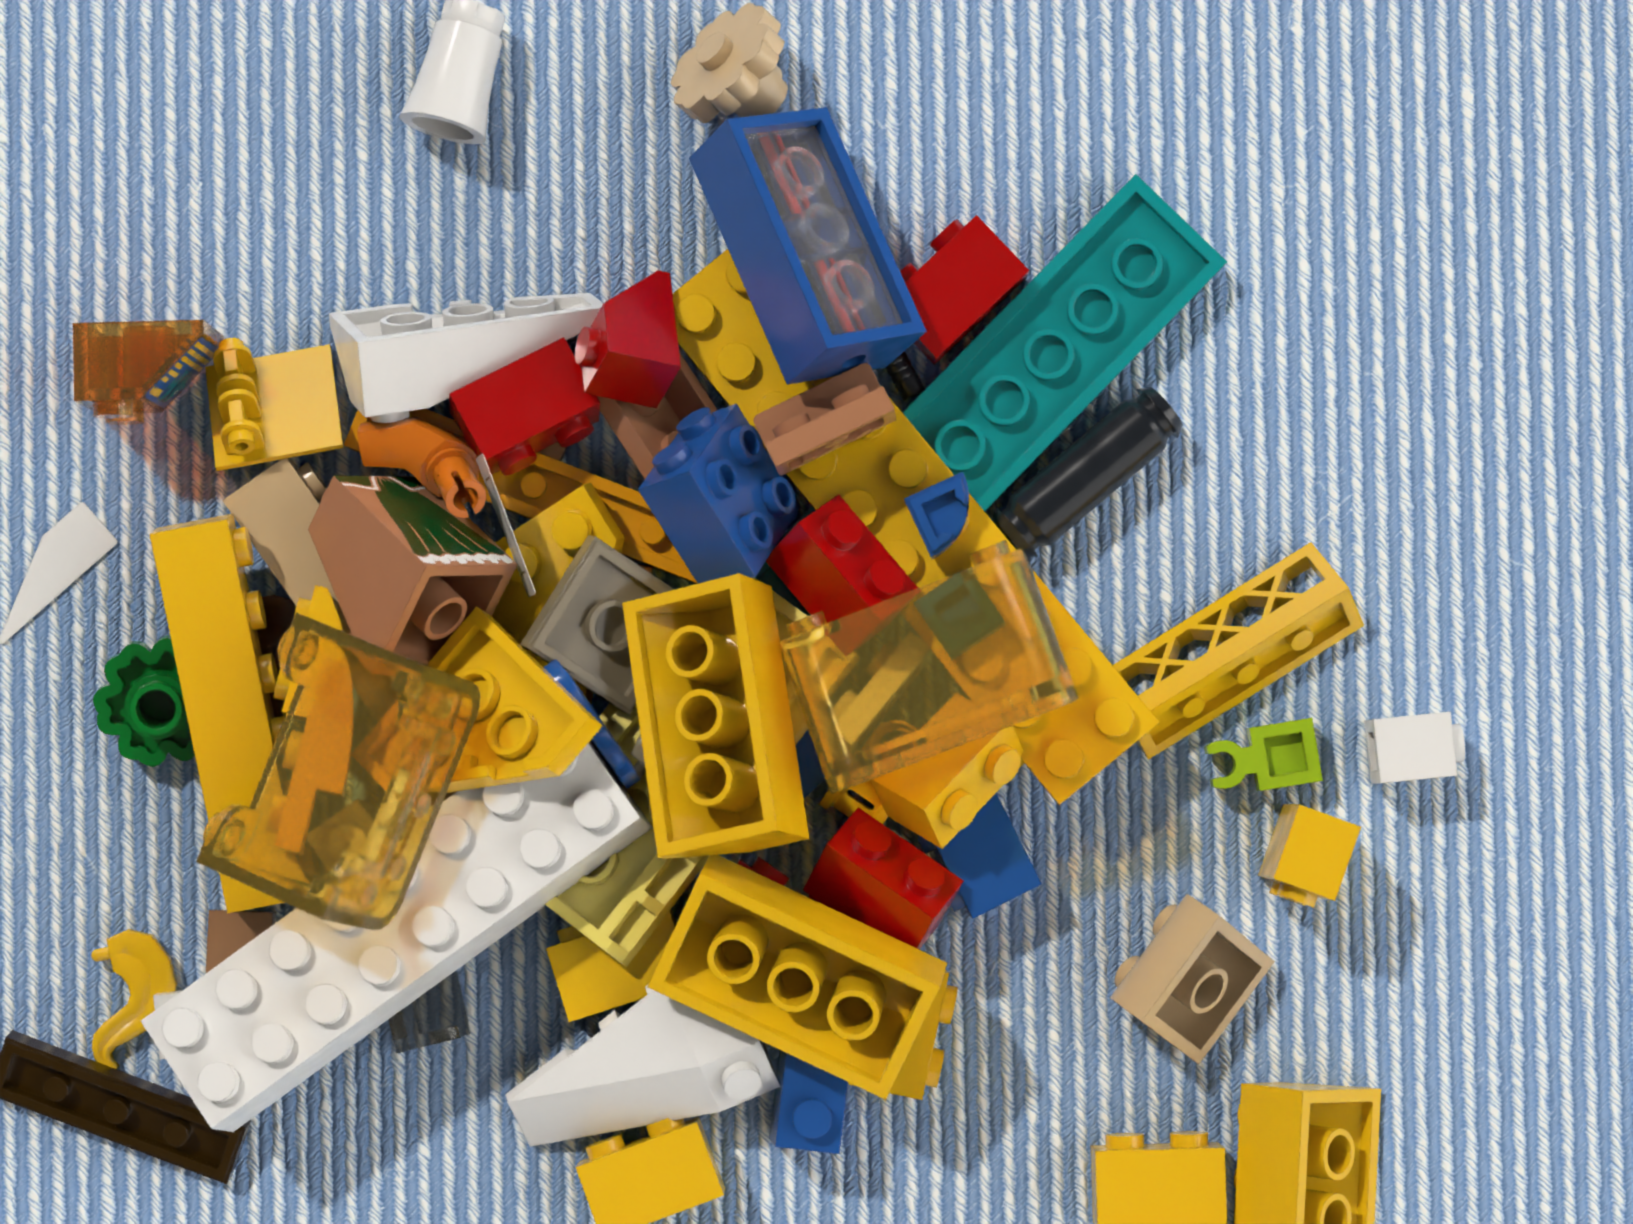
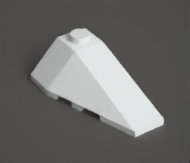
(415, 359)
(640, 1070)

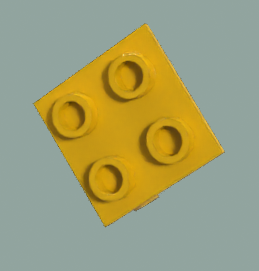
(271, 404)

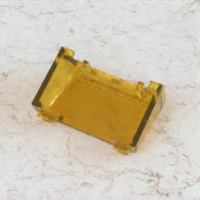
(928, 668)
(347, 778)

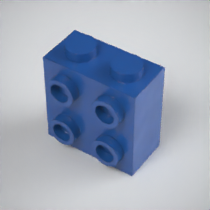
(719, 495)

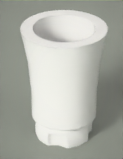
(457, 74)

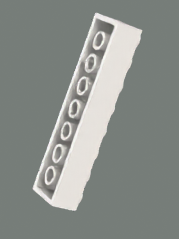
(324, 985)

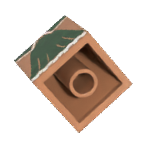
(405, 562)

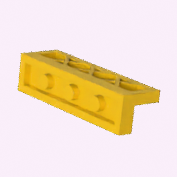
(1240, 657)

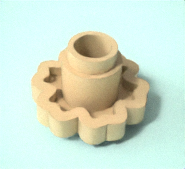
(732, 67)

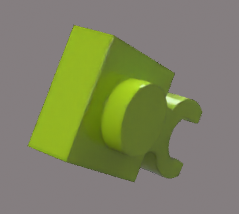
(1276, 754)

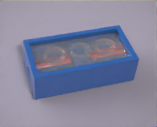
(806, 244)

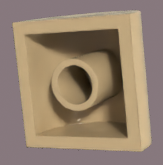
(1190, 977)

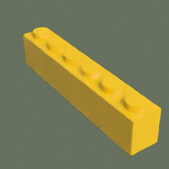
(220, 665)

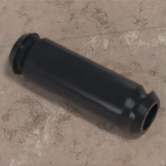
(1088, 471)

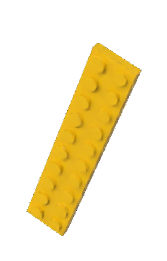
(874, 477)

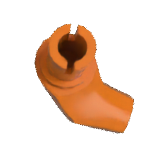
(431, 455)

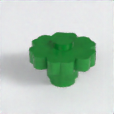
(145, 704)

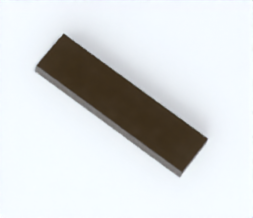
(115, 1106)

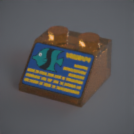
(138, 365)

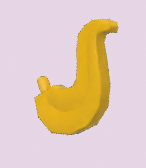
(147, 971)

